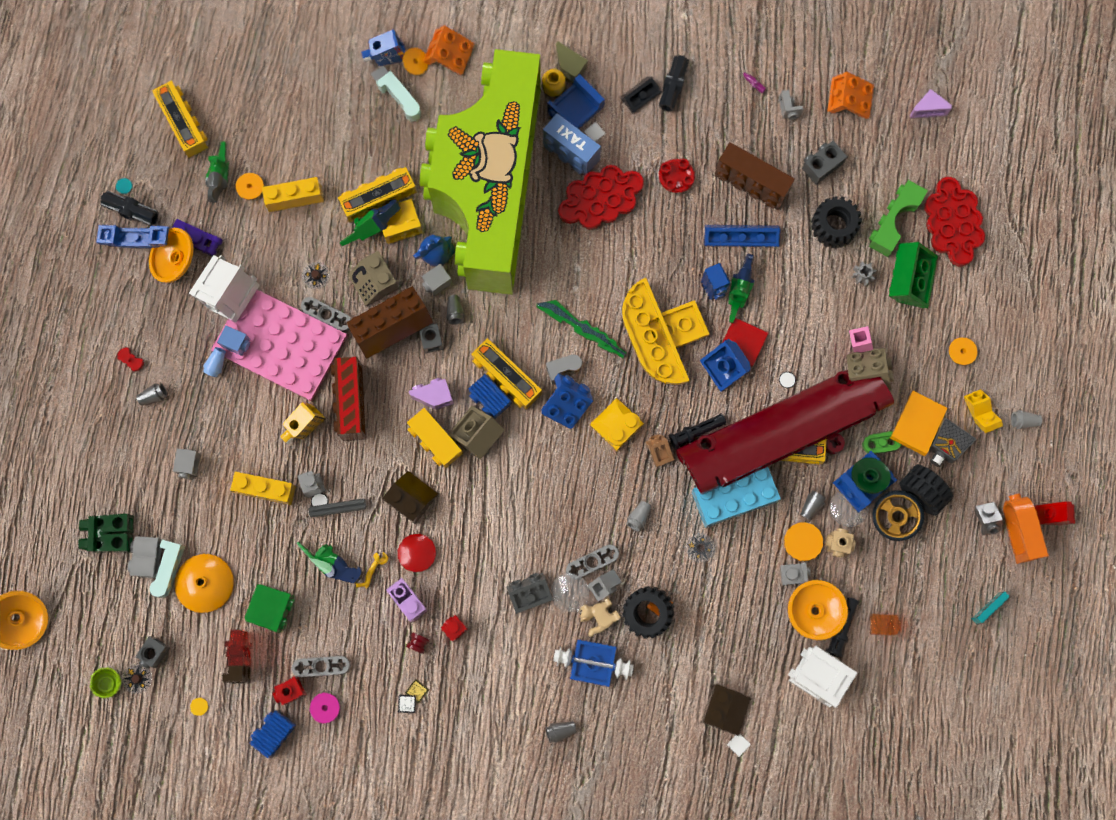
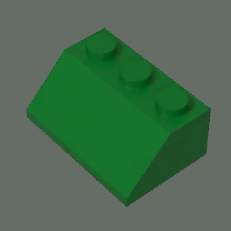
(913, 275)

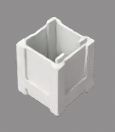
(224, 288)
(822, 676)

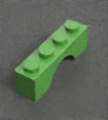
(887, 236)

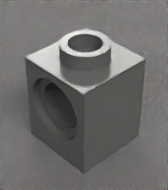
(435, 344)
(160, 648)

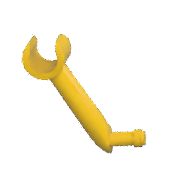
(368, 577)

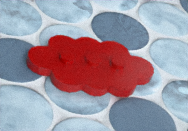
(600, 197)
(954, 221)

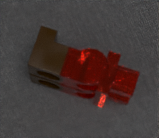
(238, 658)

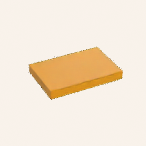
(918, 423)

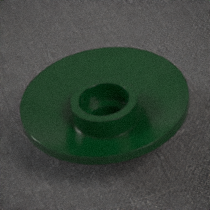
(871, 468)

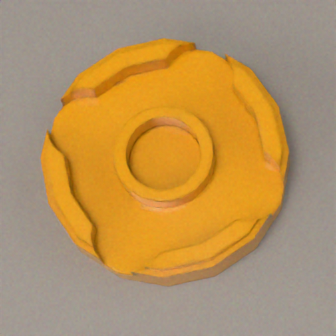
(803, 541)

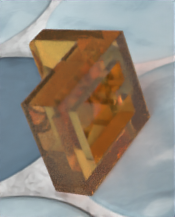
(884, 624)

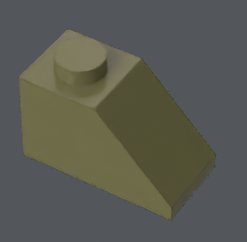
(570, 62)

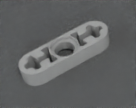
(340, 315)
(607, 560)
(306, 662)

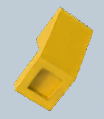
(981, 411)

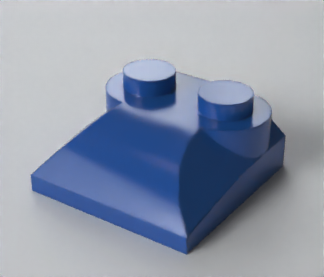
(726, 364)

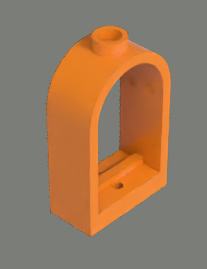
(1024, 529)

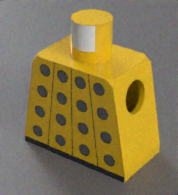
(301, 422)

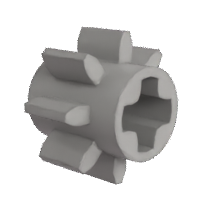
(867, 269)

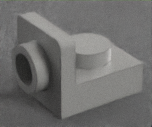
(787, 106)
(794, 574)

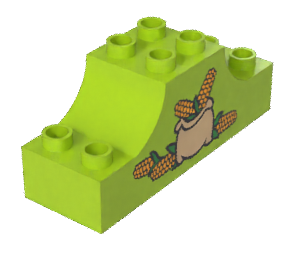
(483, 169)

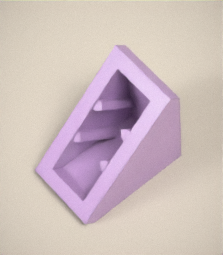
(931, 106)

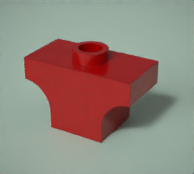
(1056, 513)

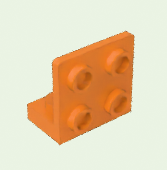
(449, 49)
(850, 94)

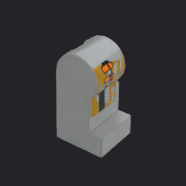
(565, 365)

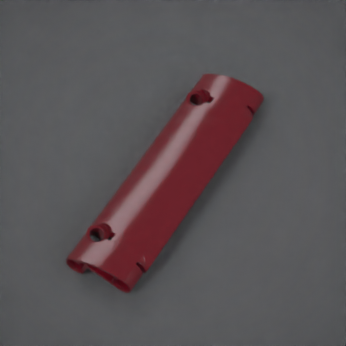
(783, 430)

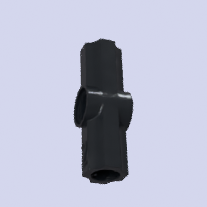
(673, 83)
(129, 208)

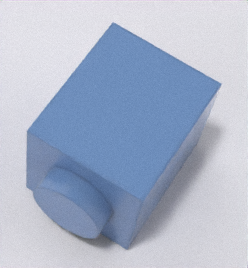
(234, 340)

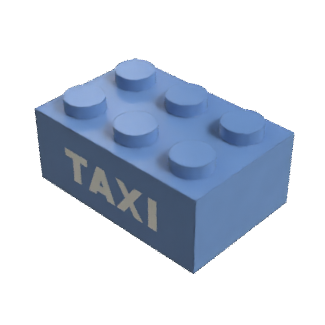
(571, 145)

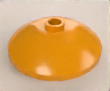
(174, 259)
(216, 588)
(830, 605)
(31, 622)

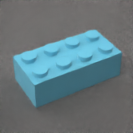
(737, 498)

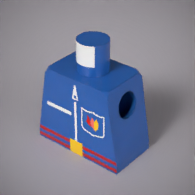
(385, 49)

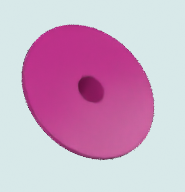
(324, 707)

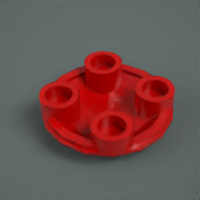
(676, 175)
(416, 553)

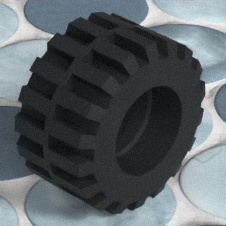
(839, 208)
(927, 488)
(632, 617)

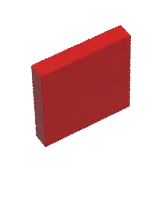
(748, 338)

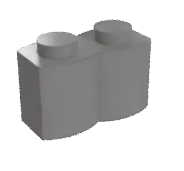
(145, 557)

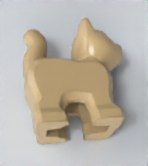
(602, 616)

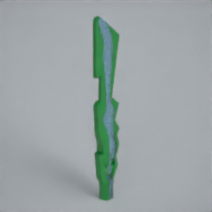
(583, 328)

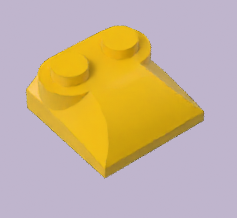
(616, 424)

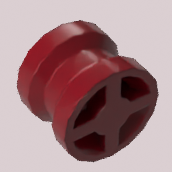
(831, 445)
(417, 643)

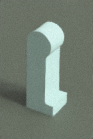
(400, 95)
(168, 568)

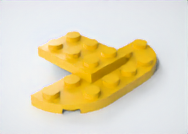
(659, 334)

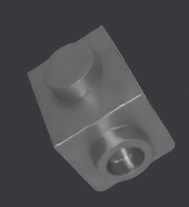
(989, 518)

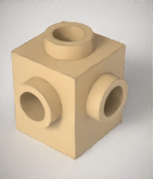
(835, 547)

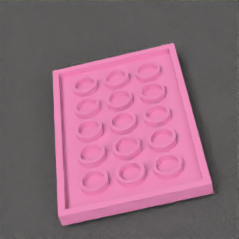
(285, 345)

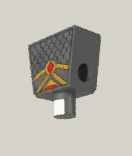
(949, 443)

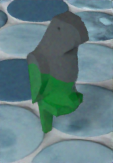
(217, 174)

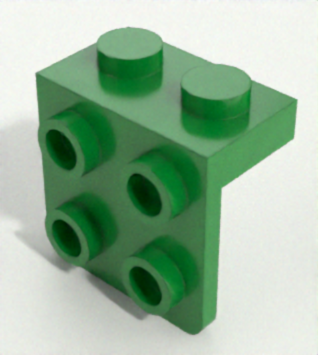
(269, 608)

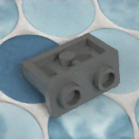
(529, 592)

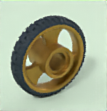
(894, 532)

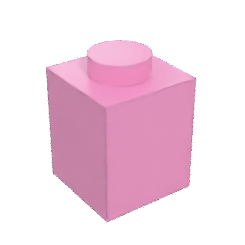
(861, 339)

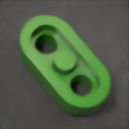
(881, 443)

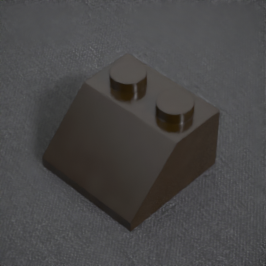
(410, 497)
(726, 709)

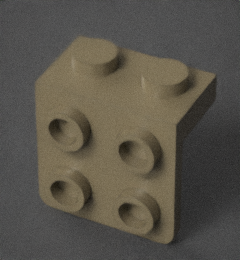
(870, 365)

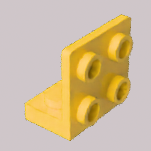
(403, 223)

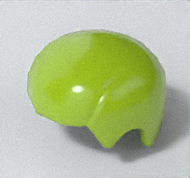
(105, 682)

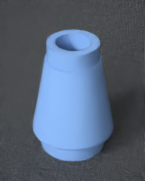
(214, 363)

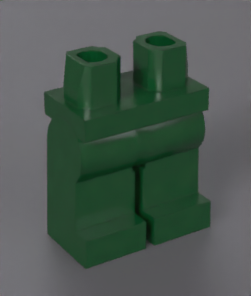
(100, 533)

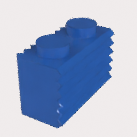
(715, 282)
(489, 396)
(272, 734)

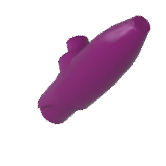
(755, 83)

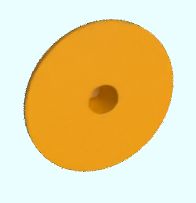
(413, 61)
(249, 186)
(963, 351)

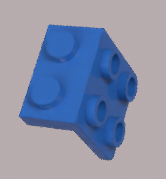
(567, 401)

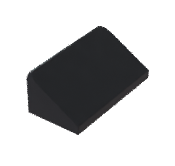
(640, 94)

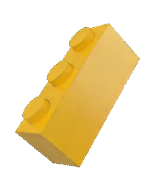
(292, 194)
(434, 438)
(263, 488)

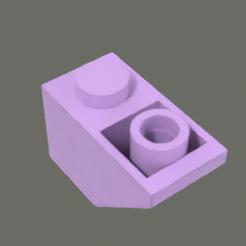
(432, 395)
(406, 600)

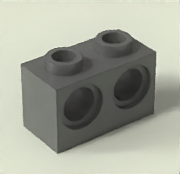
(826, 164)

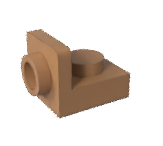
(659, 450)

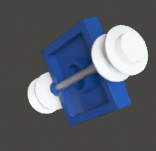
(593, 663)

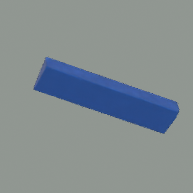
(742, 235)

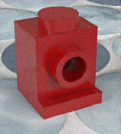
(453, 628)
(296, 691)

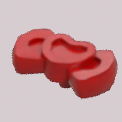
(127, 358)

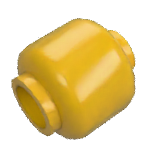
(553, 82)

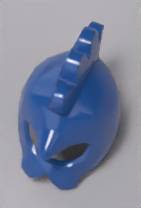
(435, 250)

